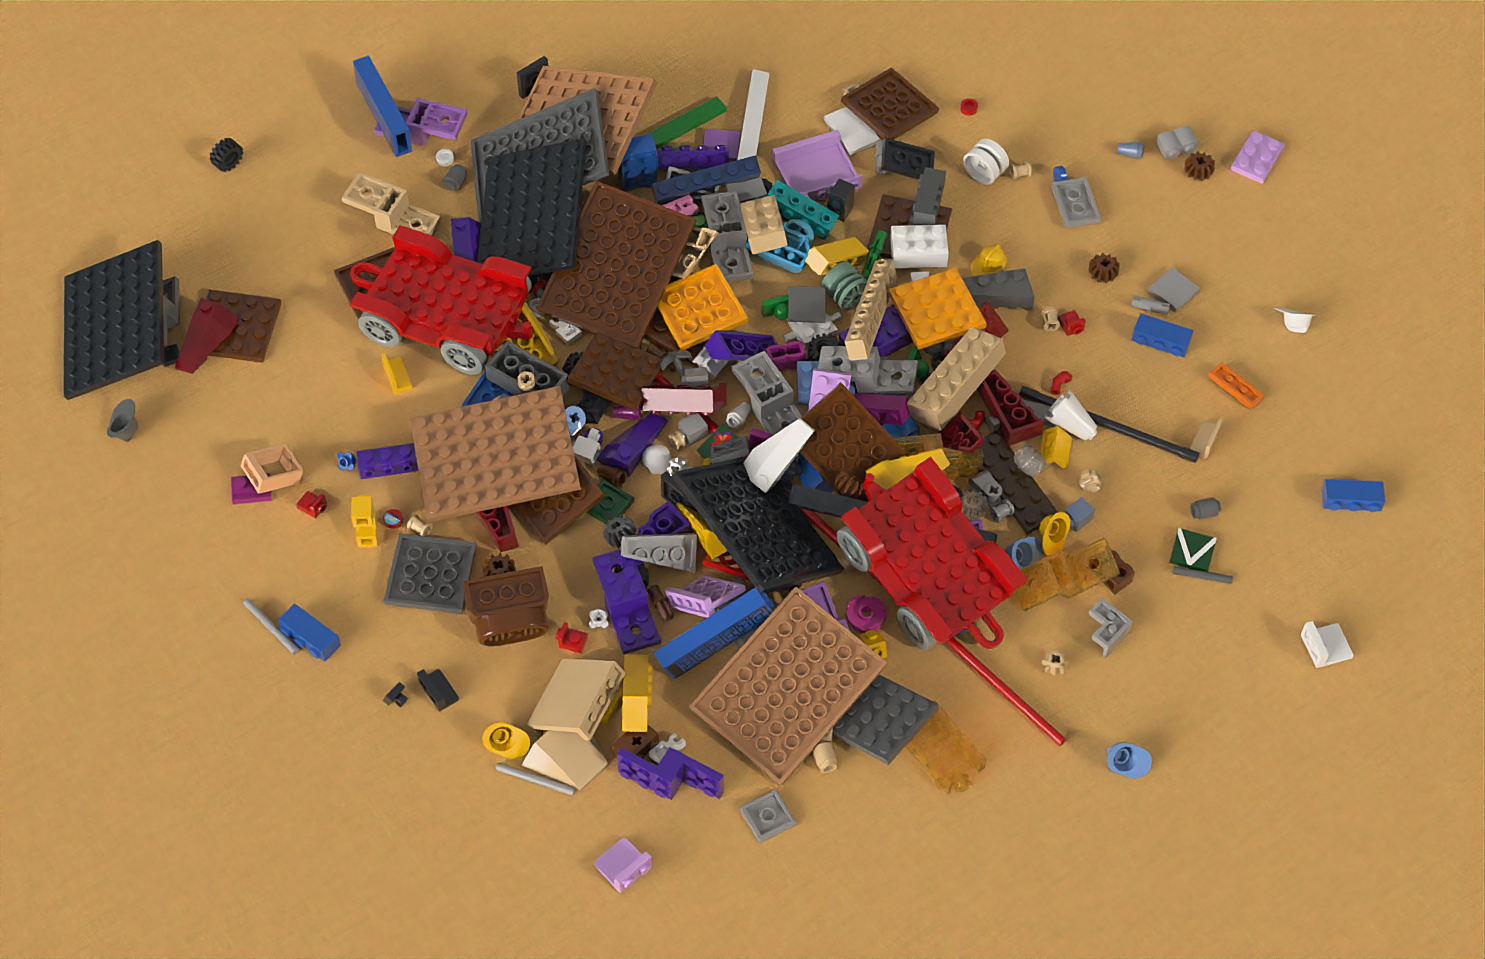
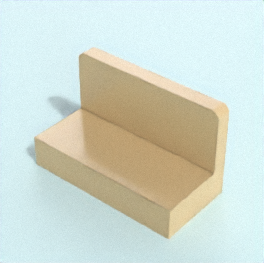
(1205, 438)

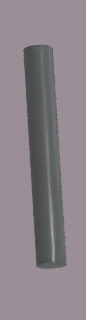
(1202, 575)

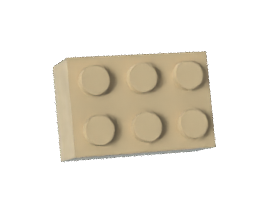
(763, 224)

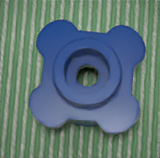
(346, 461)

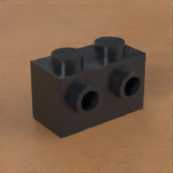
(841, 199)

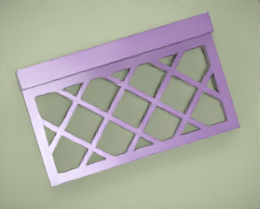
(703, 595)

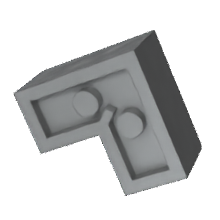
(1114, 626)

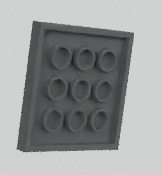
(430, 573)
(884, 719)

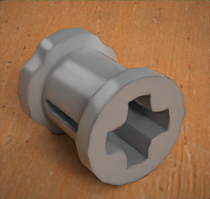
(1001, 510)

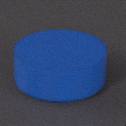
(1059, 173)

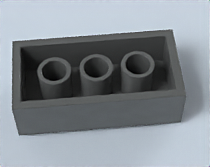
(513, 360)

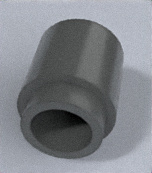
(455, 177)
(1205, 508)

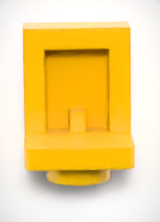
(875, 641)

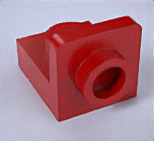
(1071, 323)
(312, 504)
(571, 639)

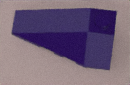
(466, 237)
(737, 345)
(628, 447)
(665, 521)

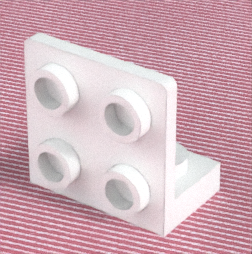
(1326, 644)

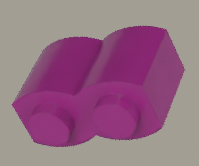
(786, 355)

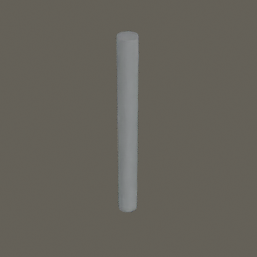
(271, 626)
(536, 779)

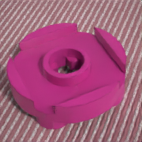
(867, 604)

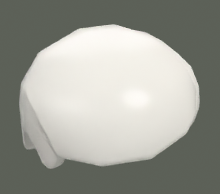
(656, 458)

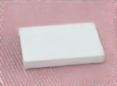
(854, 132)

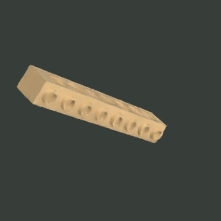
(870, 310)

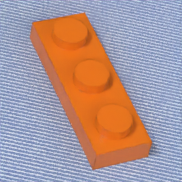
(1236, 386)

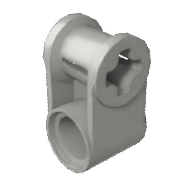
(988, 486)

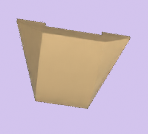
(693, 251)
(566, 758)

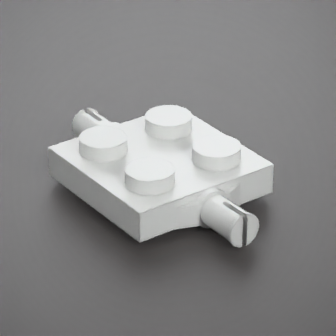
(806, 331)

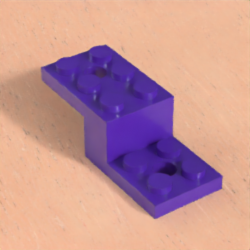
(626, 601)
(670, 773)

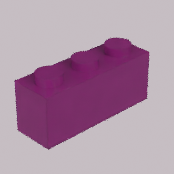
(885, 408)

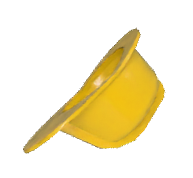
(989, 261)
(1054, 532)
(506, 740)

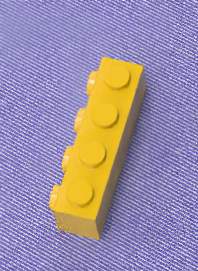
(826, 256)

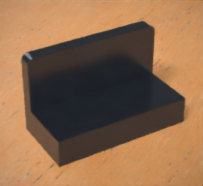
(437, 688)

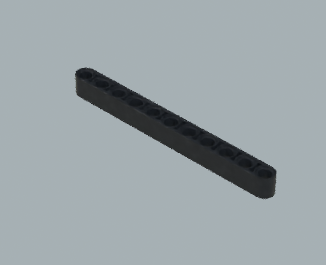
(838, 505)

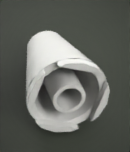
(1072, 417)

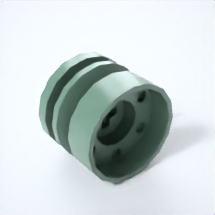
(844, 285)

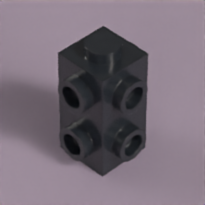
(593, 407)

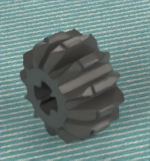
(617, 528)

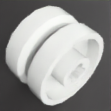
(986, 161)

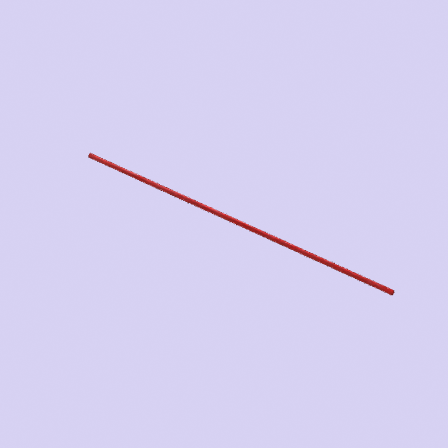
(977, 665)

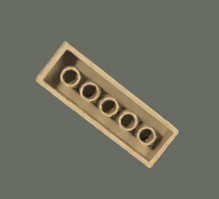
(956, 378)

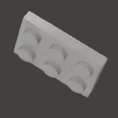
(1075, 202)

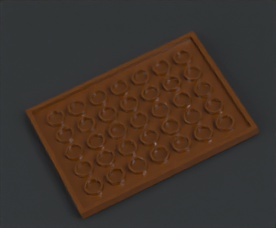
(621, 265)

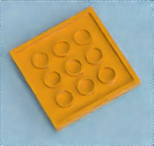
(699, 307)
(936, 308)

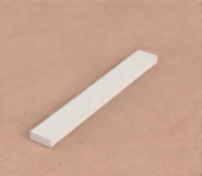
(753, 114)

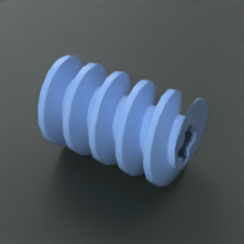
(575, 419)

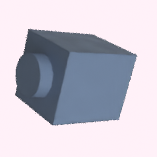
(1080, 514)

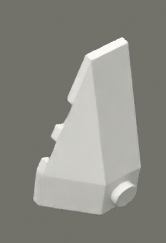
(773, 457)

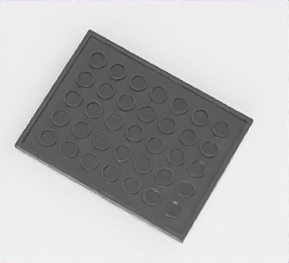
(559, 123)

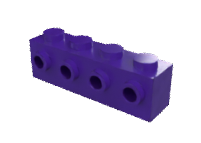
(692, 157)
(387, 461)

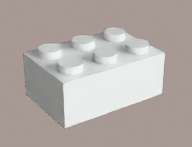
(919, 246)

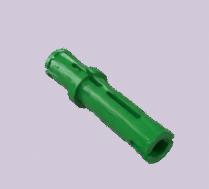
(874, 254)

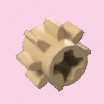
(1091, 480)
(1054, 663)

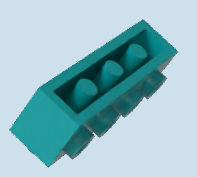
(798, 206)

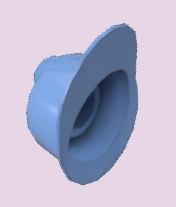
(1025, 551)
(1129, 760)

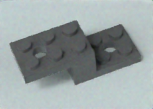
(171, 304)

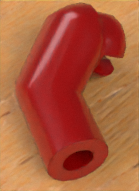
(1063, 376)
(979, 418)

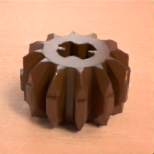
(1199, 166)
(1104, 268)
(849, 485)
(498, 565)

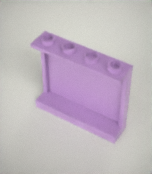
(815, 165)

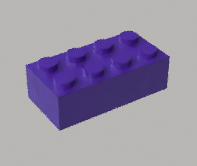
(891, 334)

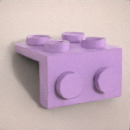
(623, 864)

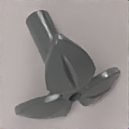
(675, 358)

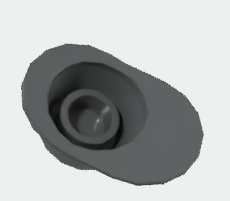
(123, 421)

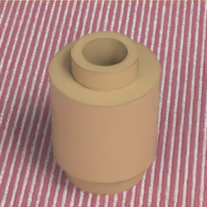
(825, 757)

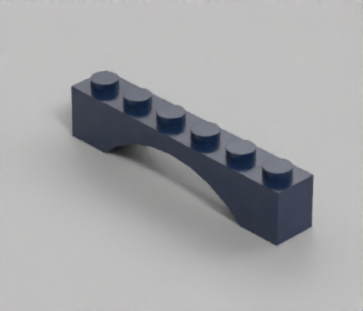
(727, 173)

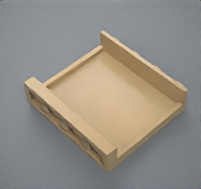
(577, 697)

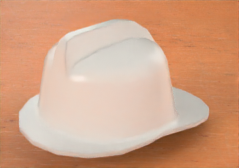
(1295, 320)

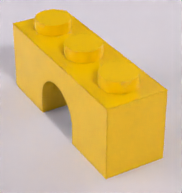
(364, 520)

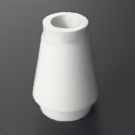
(738, 416)

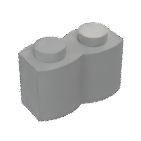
(1177, 142)

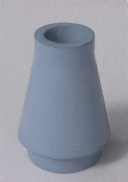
(1132, 149)

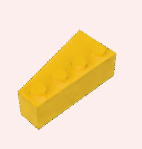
(636, 692)

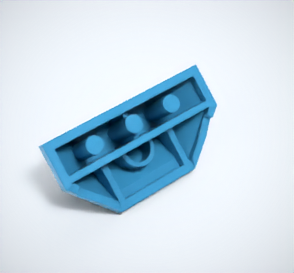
(791, 256)

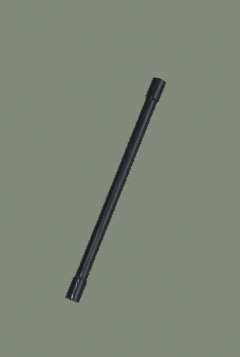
(1182, 452)

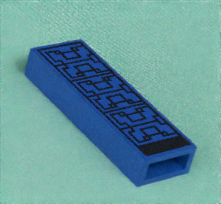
(382, 106)
(715, 633)

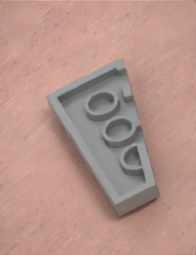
(662, 549)

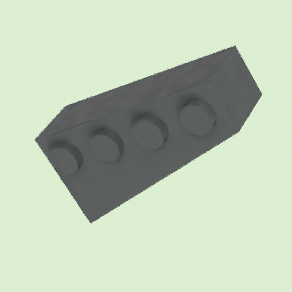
(928, 197)

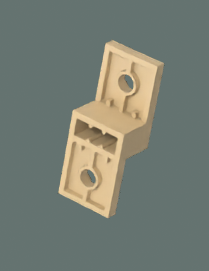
(388, 205)

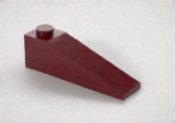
(206, 331)
(961, 434)

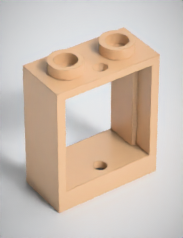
(252, 467)

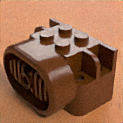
(508, 606)

